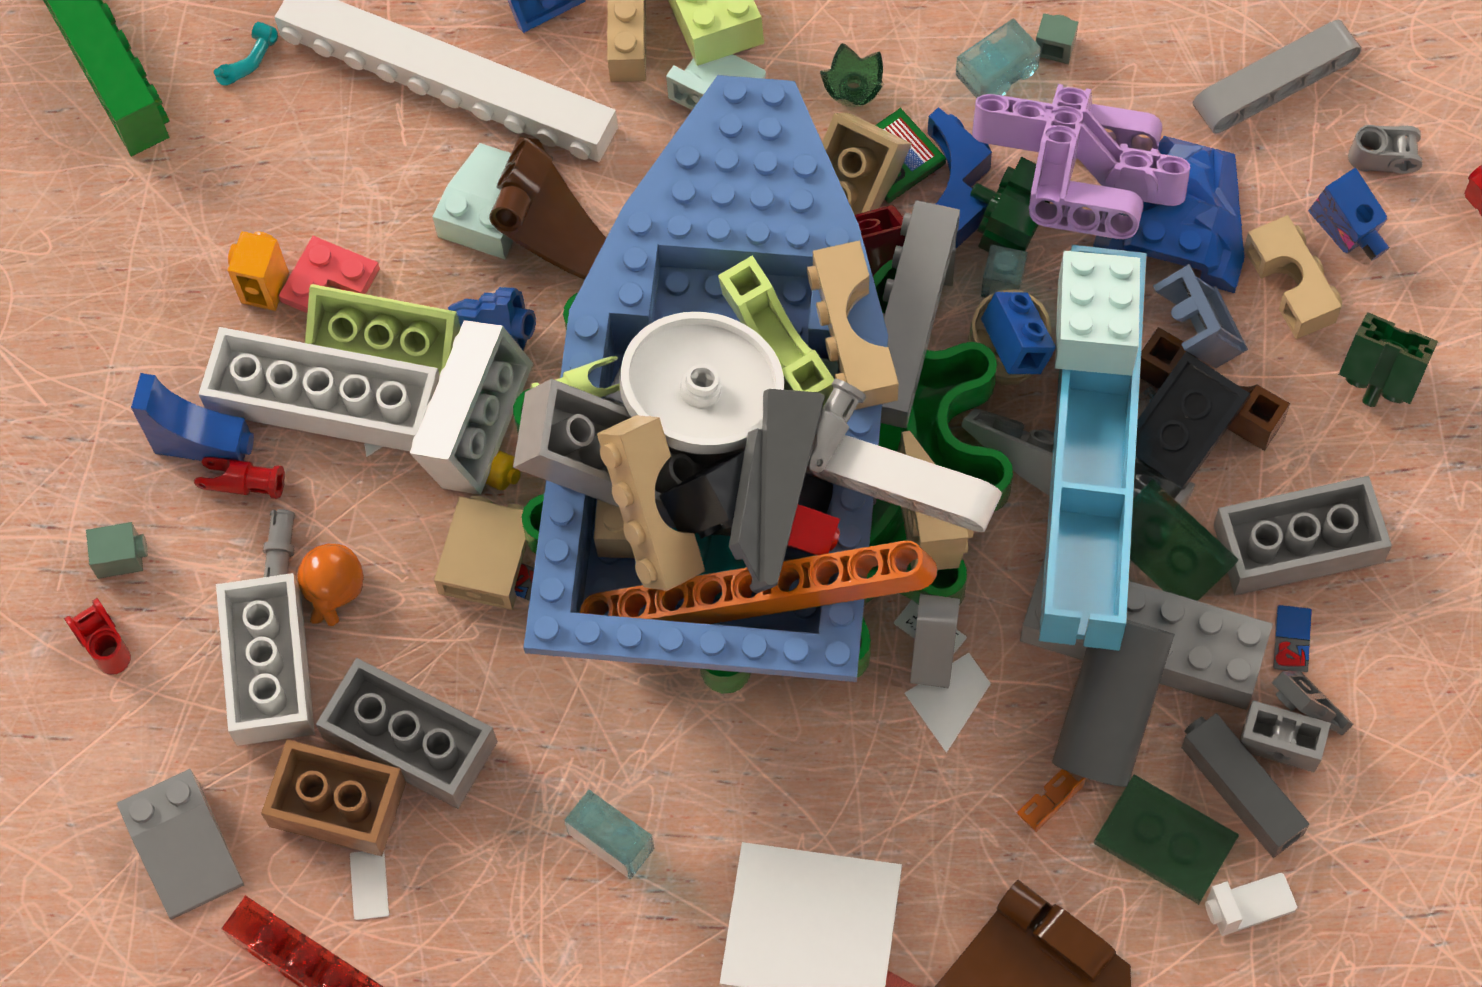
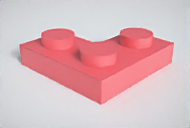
(327, 266)

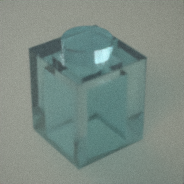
(1003, 270)

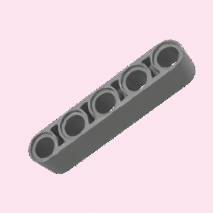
(1277, 76)

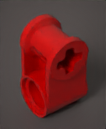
(97, 633)

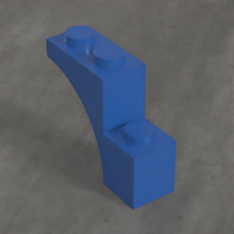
(967, 164)

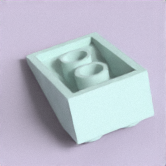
(468, 200)

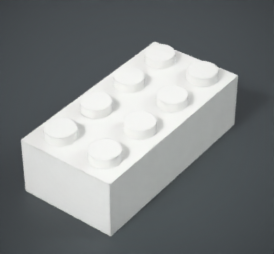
(471, 407)
(264, 659)

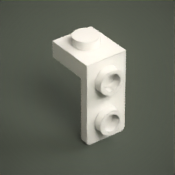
(1249, 903)

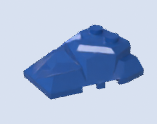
(1203, 227)

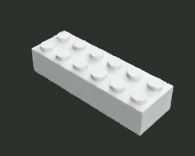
(317, 389)

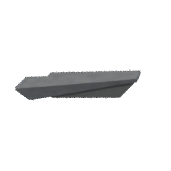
(773, 482)

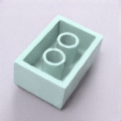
(1098, 313)

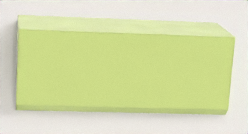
(380, 326)

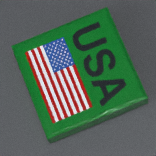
(922, 156)

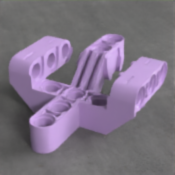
(1075, 128)

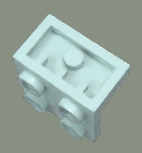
(690, 85)

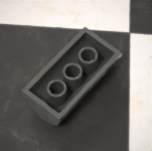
(1113, 706)

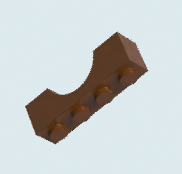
(1258, 418)

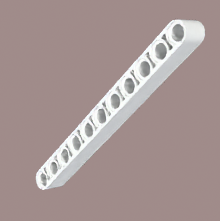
(903, 481)

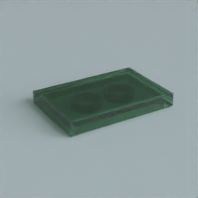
(1175, 546)
(1166, 839)

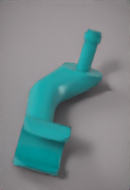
(230, 73)

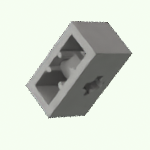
(1284, 736)

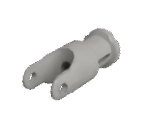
(833, 422)

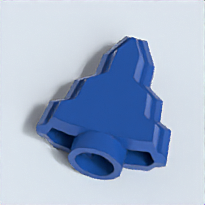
(499, 308)

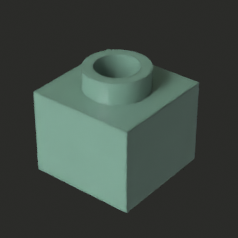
(1057, 37)

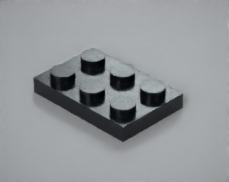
(1187, 419)

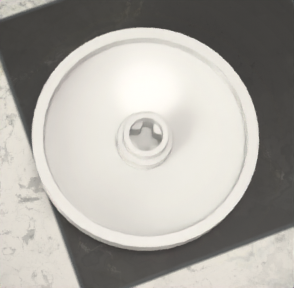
(700, 379)

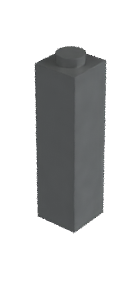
(1244, 784)

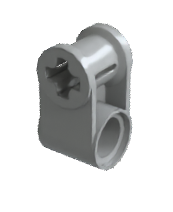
(1388, 147)

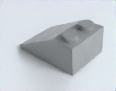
(180, 843)

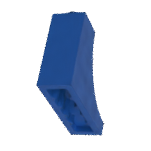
(185, 429)

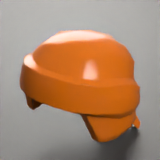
(329, 579)

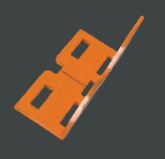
(1056, 795)

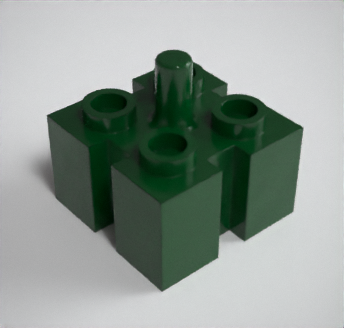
(1007, 214)
(1387, 361)

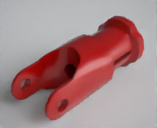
(242, 478)

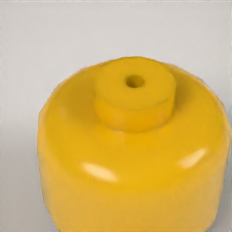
(502, 471)

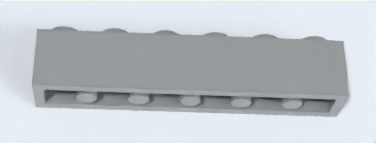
(915, 297)

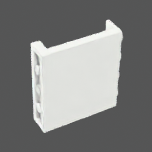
(809, 920)

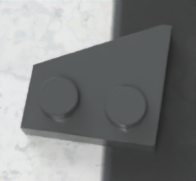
(1301, 693)

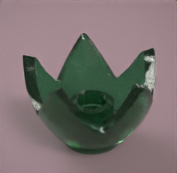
(850, 68)

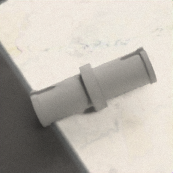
(279, 545)

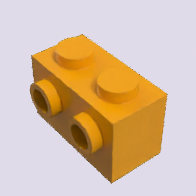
(257, 269)

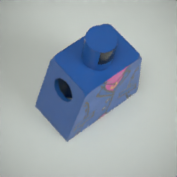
(1351, 215)

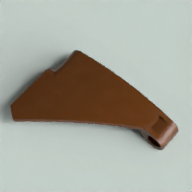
(543, 213)
(1036, 947)

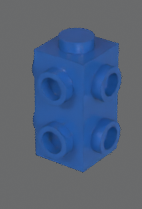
(1018, 333)

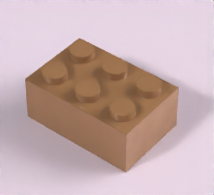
(334, 797)

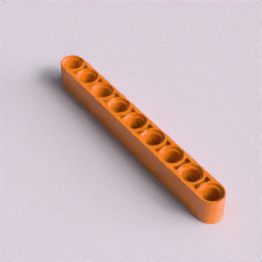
(810, 592)

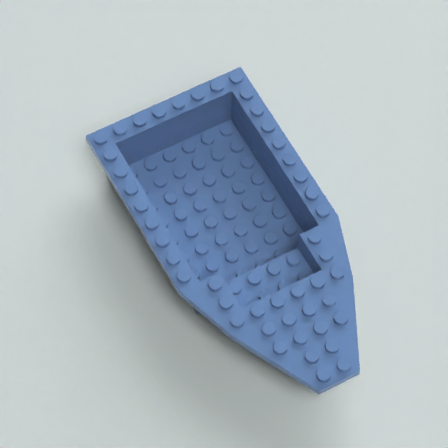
(727, 186)

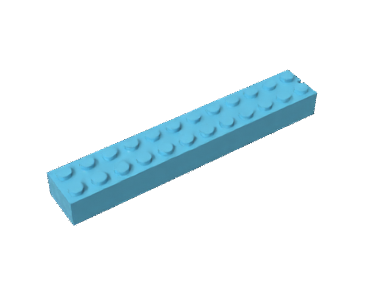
(1091, 500)

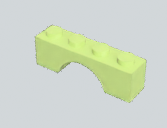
(759, 308)

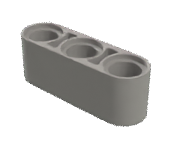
(934, 640)

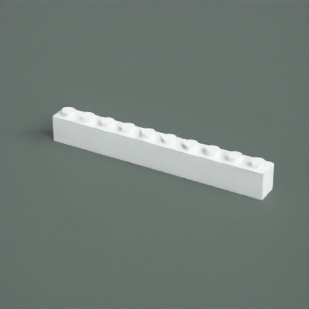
(450, 75)

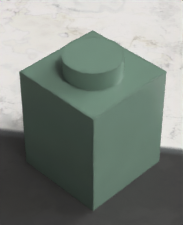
(115, 550)

